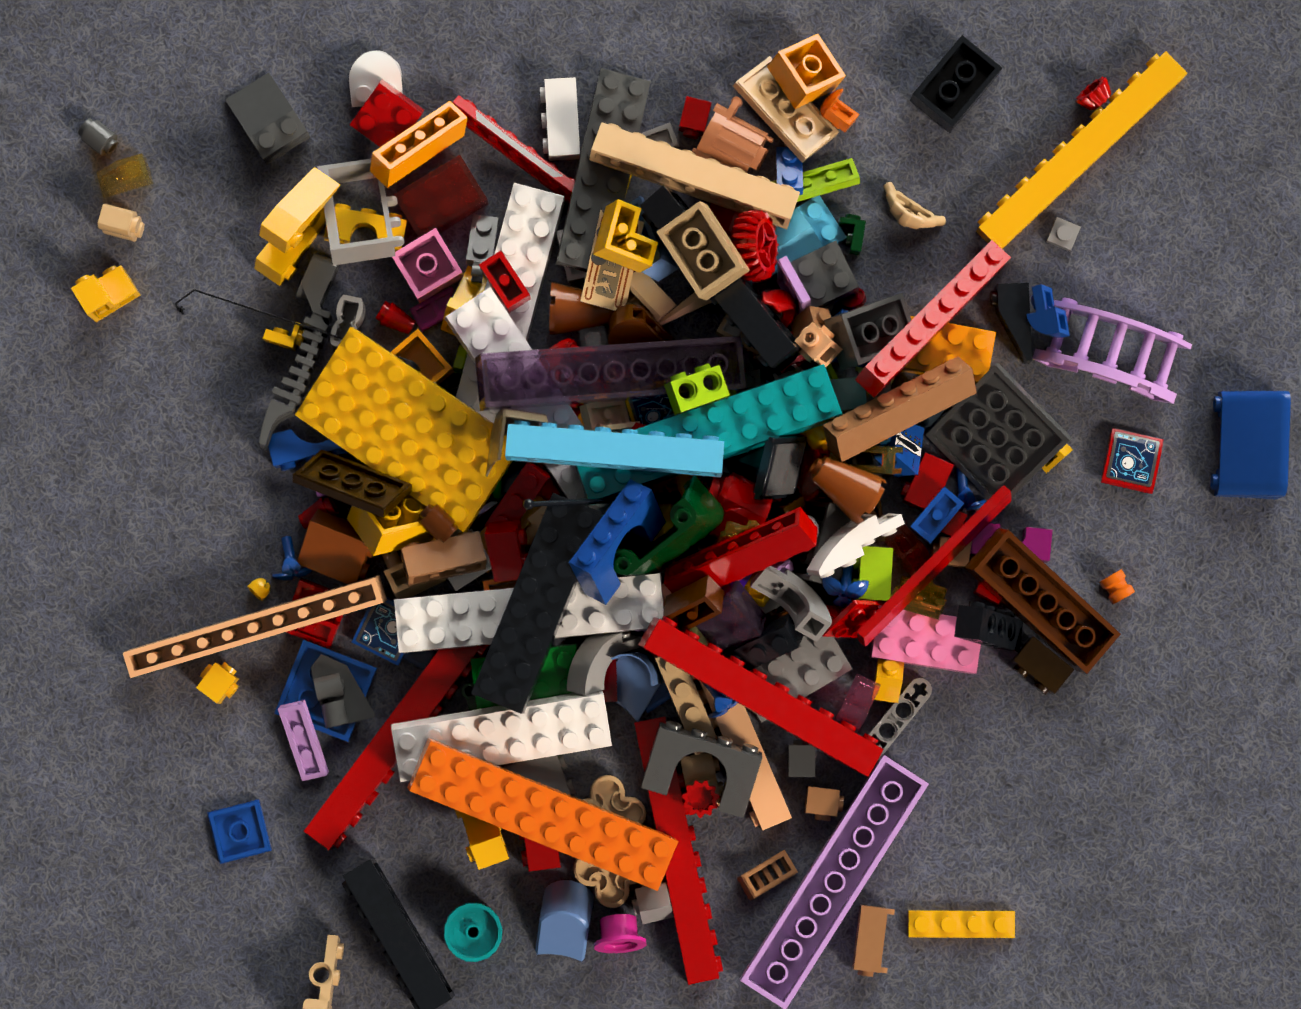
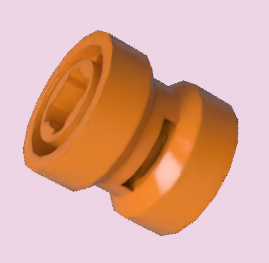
(1117, 586)

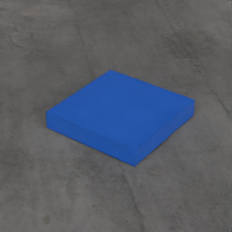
(239, 831)

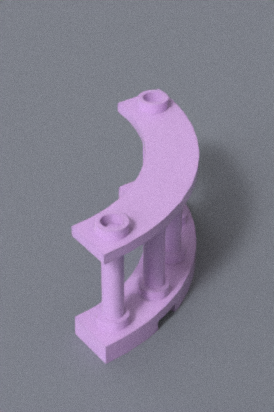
(1108, 369)

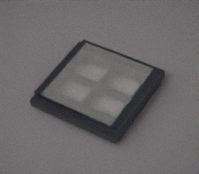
(780, 467)

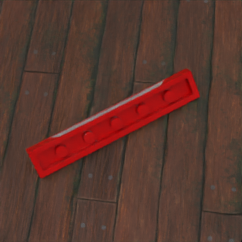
(513, 149)

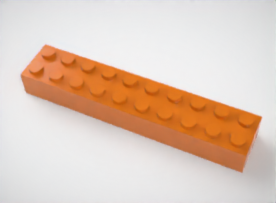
(542, 814)

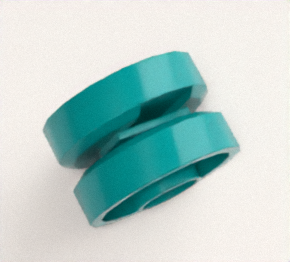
(461, 920)

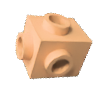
(818, 344)

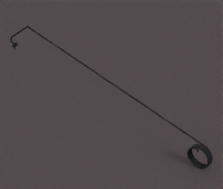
(409, 362)

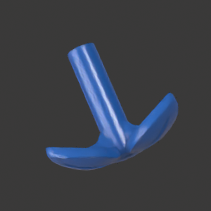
(966, 494)
(290, 566)
(845, 588)
(721, 703)

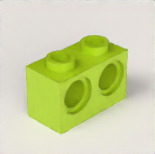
(698, 393)

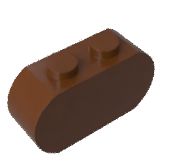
(635, 325)

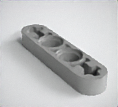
(897, 722)

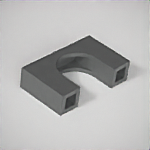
(674, 743)

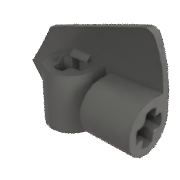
(339, 693)

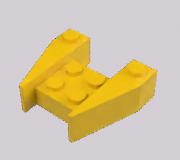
(294, 226)

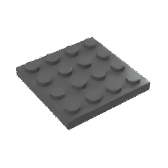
(998, 434)

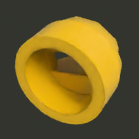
(259, 588)

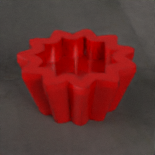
(1094, 94)
(700, 798)

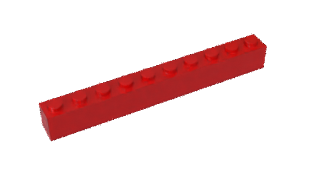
(760, 696)
(379, 757)
(681, 875)

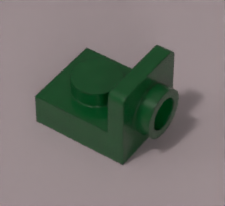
(854, 238)

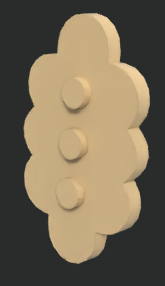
(609, 888)

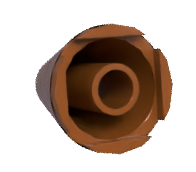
(571, 314)
(848, 487)

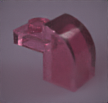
(857, 701)

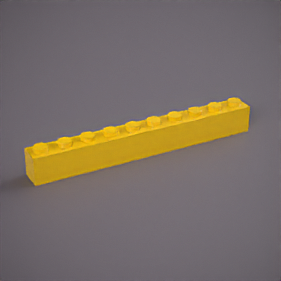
(1082, 151)

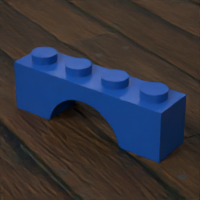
(288, 449)

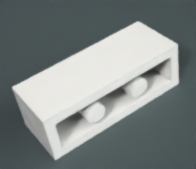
(560, 119)

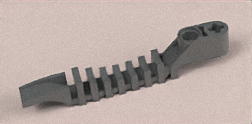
(313, 289)

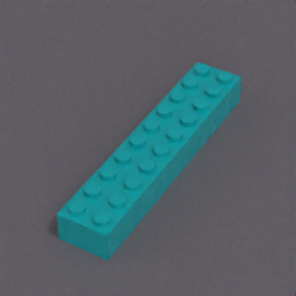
(739, 420)

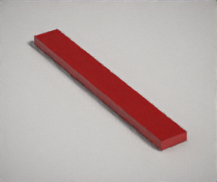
(933, 566)

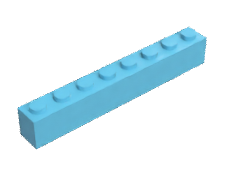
(614, 449)

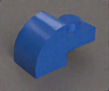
(1047, 318)

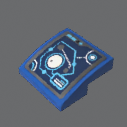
(379, 632)

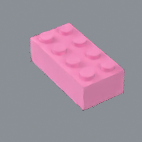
(926, 643)

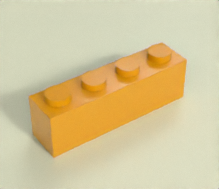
(418, 144)

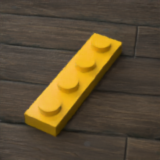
(961, 924)

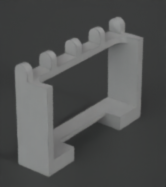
(367, 249)

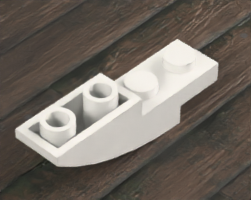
(847, 543)

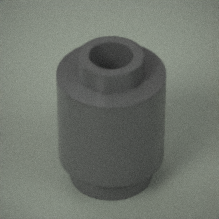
(98, 136)

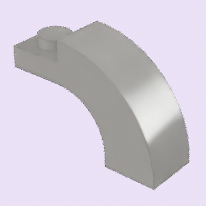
(797, 598)
(594, 657)

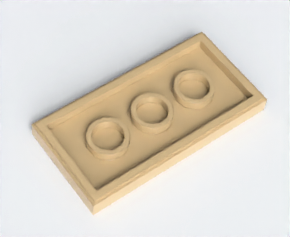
(801, 128)

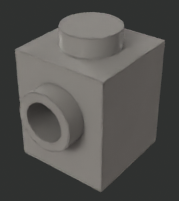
(652, 904)

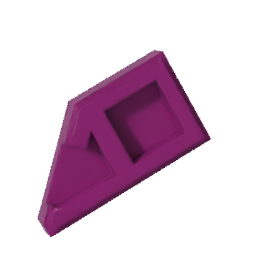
(432, 310)

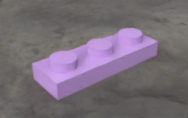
(303, 740)

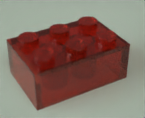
(441, 198)

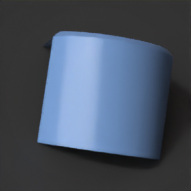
(636, 682)
(565, 919)

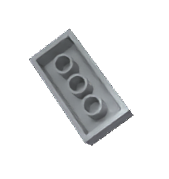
(807, 667)

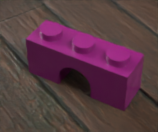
(1036, 539)

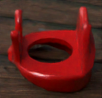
(782, 302)

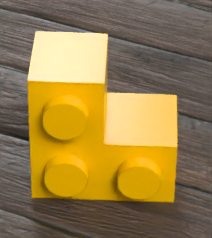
(618, 239)
(105, 294)

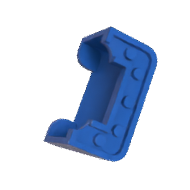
(1252, 444)

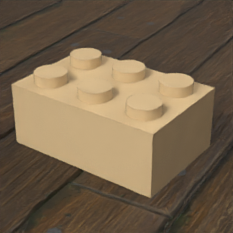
(703, 251)

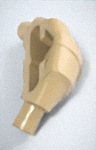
(908, 212)

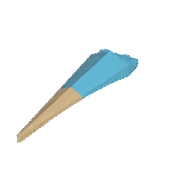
(808, 230)

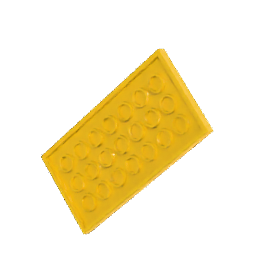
(404, 427)

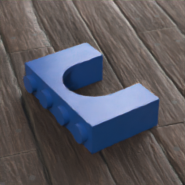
(631, 511)

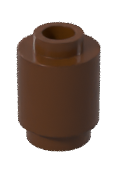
(437, 522)

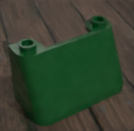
(693, 519)

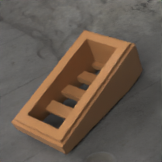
(749, 888)

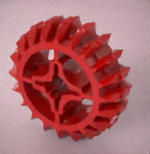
(756, 243)

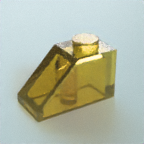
(125, 175)

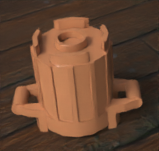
(733, 139)

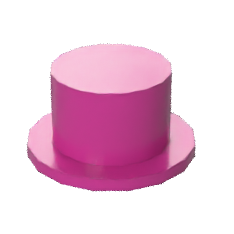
(619, 934)

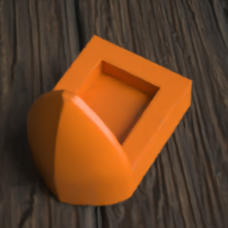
(837, 112)

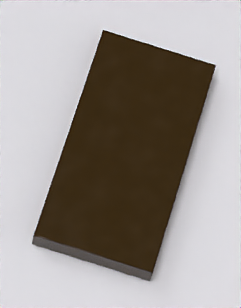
(352, 483)

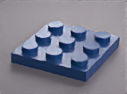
(301, 685)

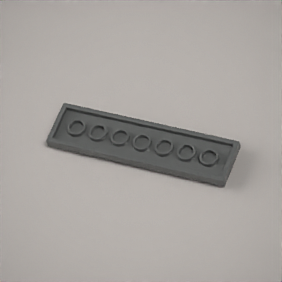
(618, 101)

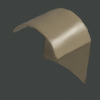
(503, 418)

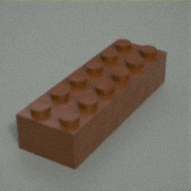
(1042, 600)

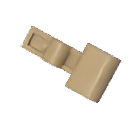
(333, 952)

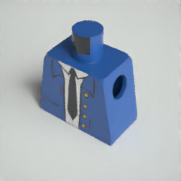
(909, 459)

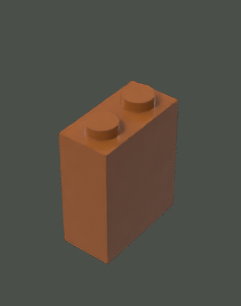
(334, 549)

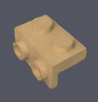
(606, 414)

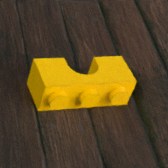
(350, 220)

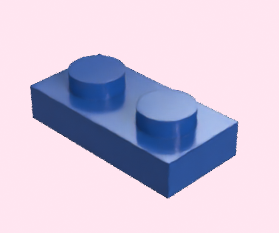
(789, 169)
(937, 515)

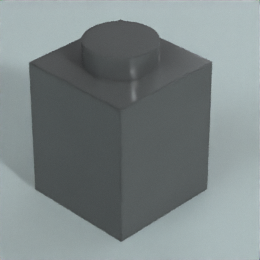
(801, 759)

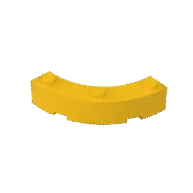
(485, 841)

